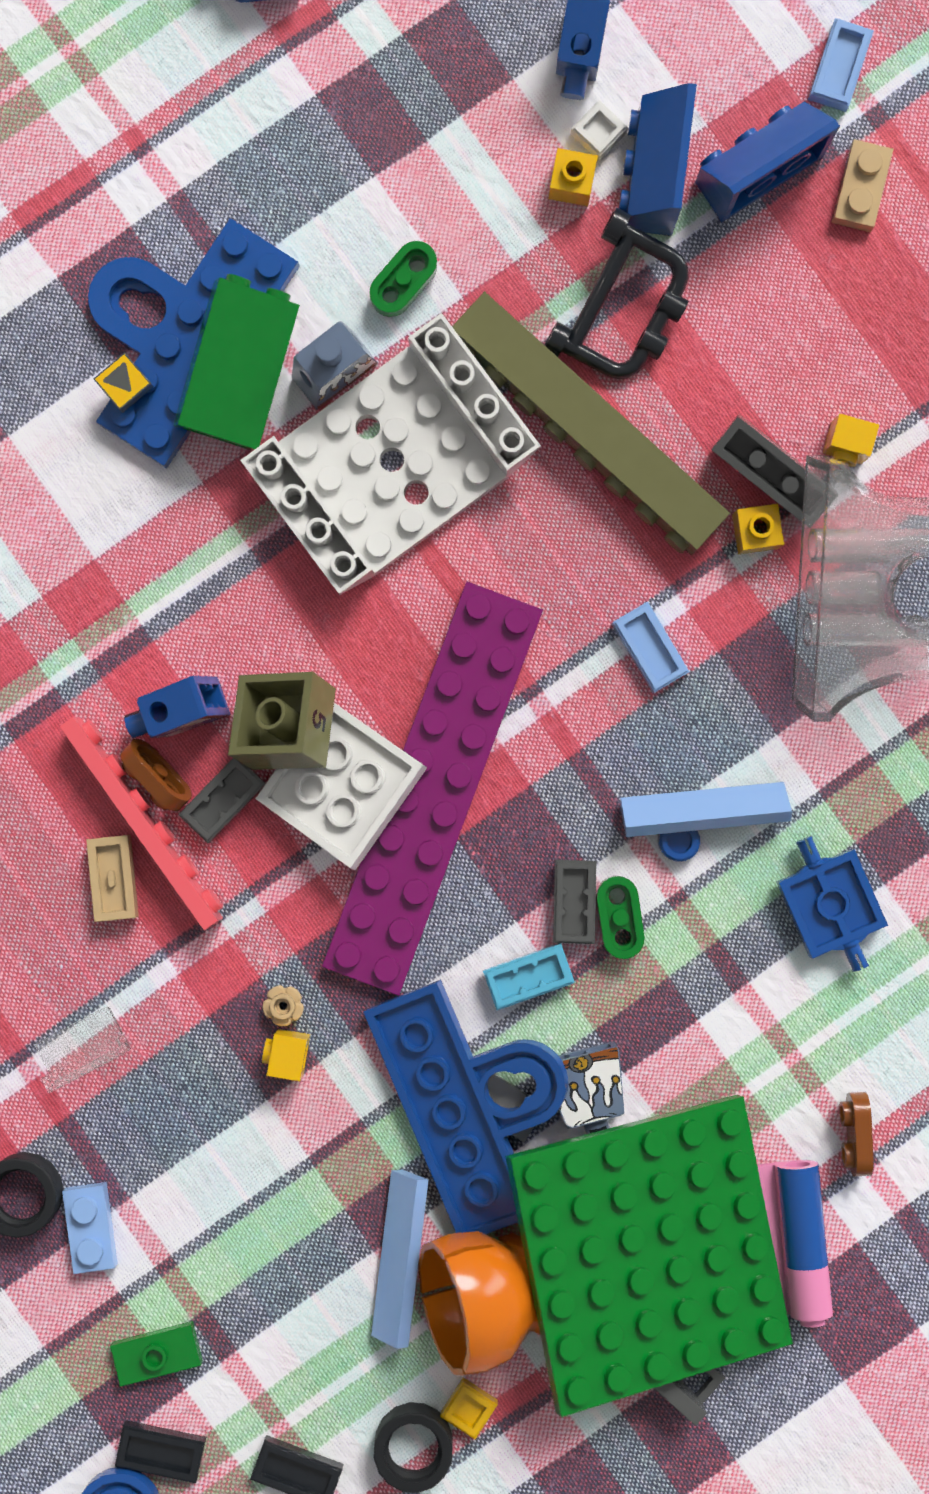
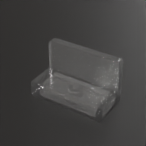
(81, 1048)

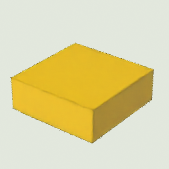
(469, 1408)

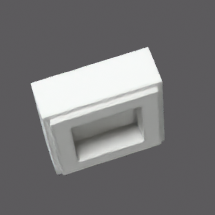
(599, 130)

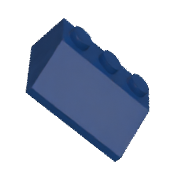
(765, 158)
(658, 159)

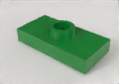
(156, 1353)

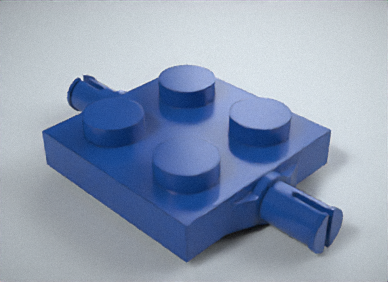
(832, 903)

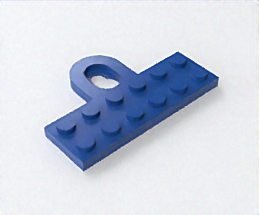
(169, 346)
(451, 1105)

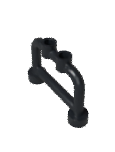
(670, 305)

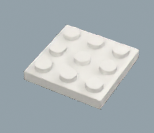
(352, 797)

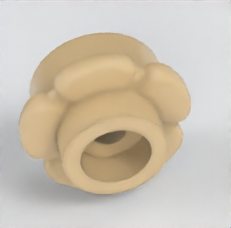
(294, 1006)

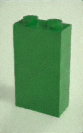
(236, 362)

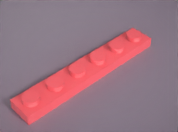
(133, 807)

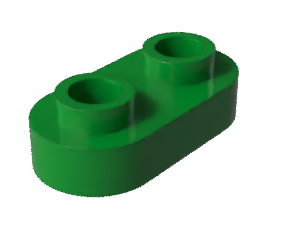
(402, 280)
(620, 916)

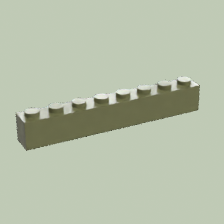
(589, 426)

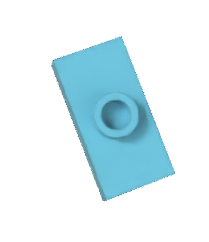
(528, 976)

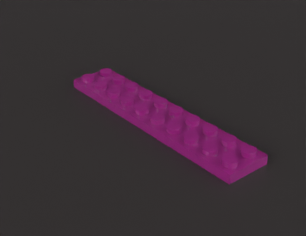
(453, 741)

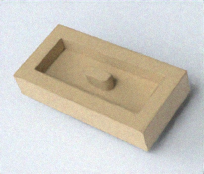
(862, 185)
(112, 878)

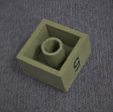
(282, 721)

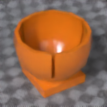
(491, 1303)

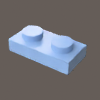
(90, 1228)

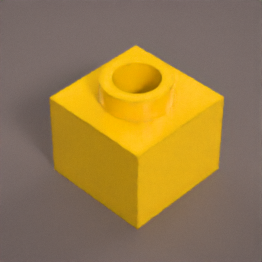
(568, 188)
(850, 439)
(751, 541)
(286, 1054)

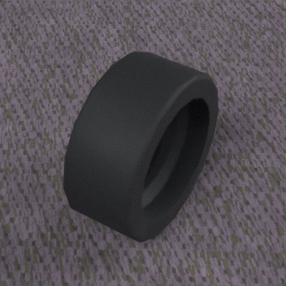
(53, 1188)
(407, 1479)

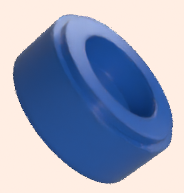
(679, 845)

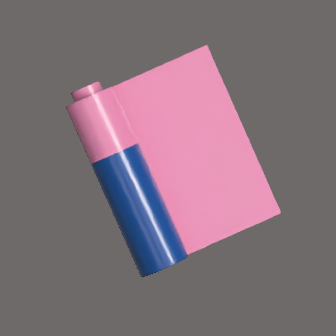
(798, 1238)

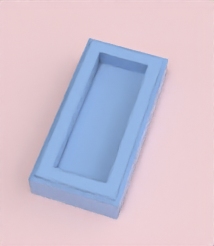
(840, 65)
(650, 647)

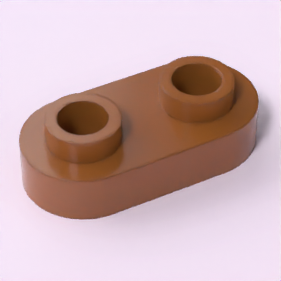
(155, 775)
(857, 1118)

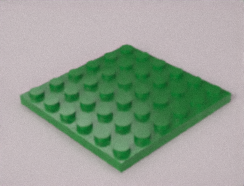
(648, 1253)

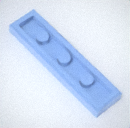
(705, 809)
(399, 1258)

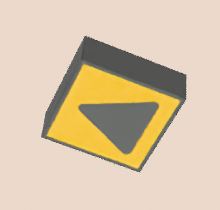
(123, 382)

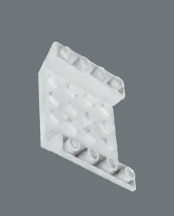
(432, 410)

